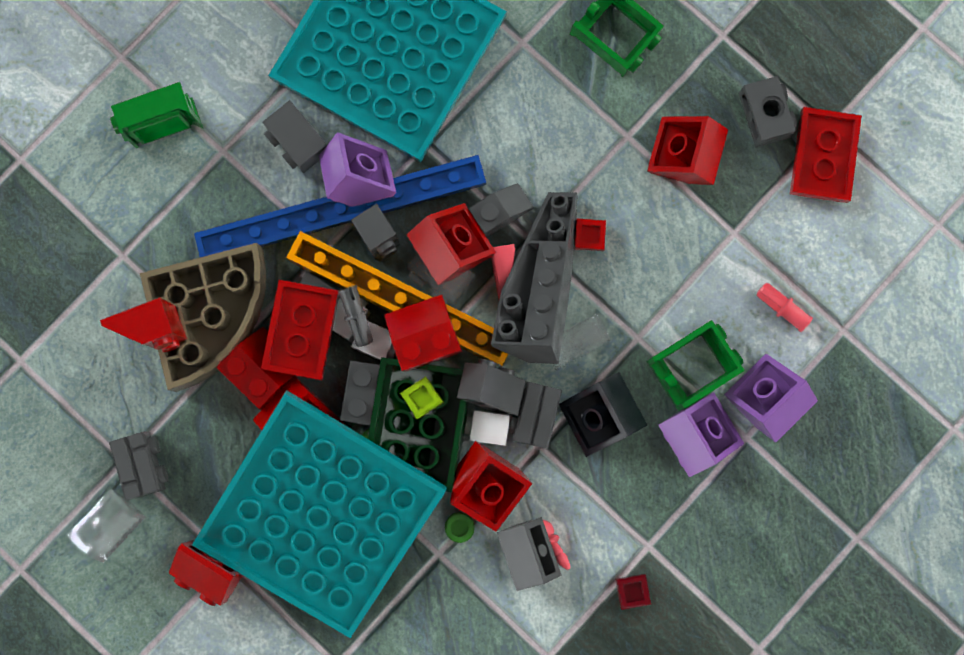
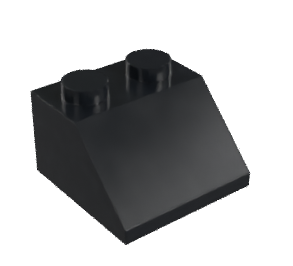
(602, 414)

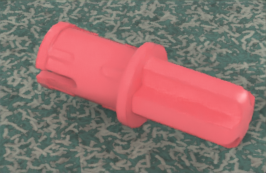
(784, 306)

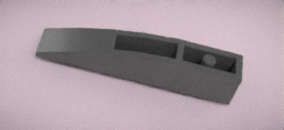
(538, 287)

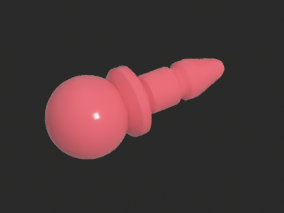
(562, 558)

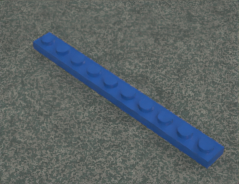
(326, 213)

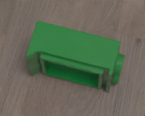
(637, 15)
(155, 115)
(715, 339)

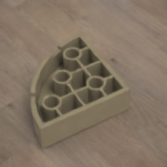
(217, 305)

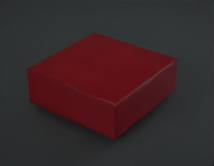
(633, 591)

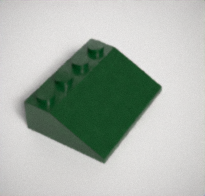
(426, 443)

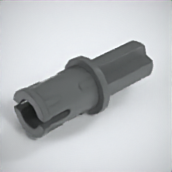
(356, 316)

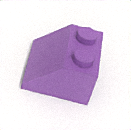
(355, 171)
(771, 397)
(701, 435)

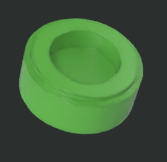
(459, 527)

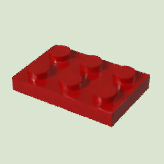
(825, 155)
(300, 330)

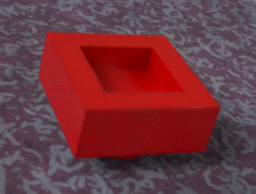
(590, 235)

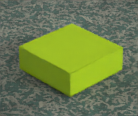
(421, 397)

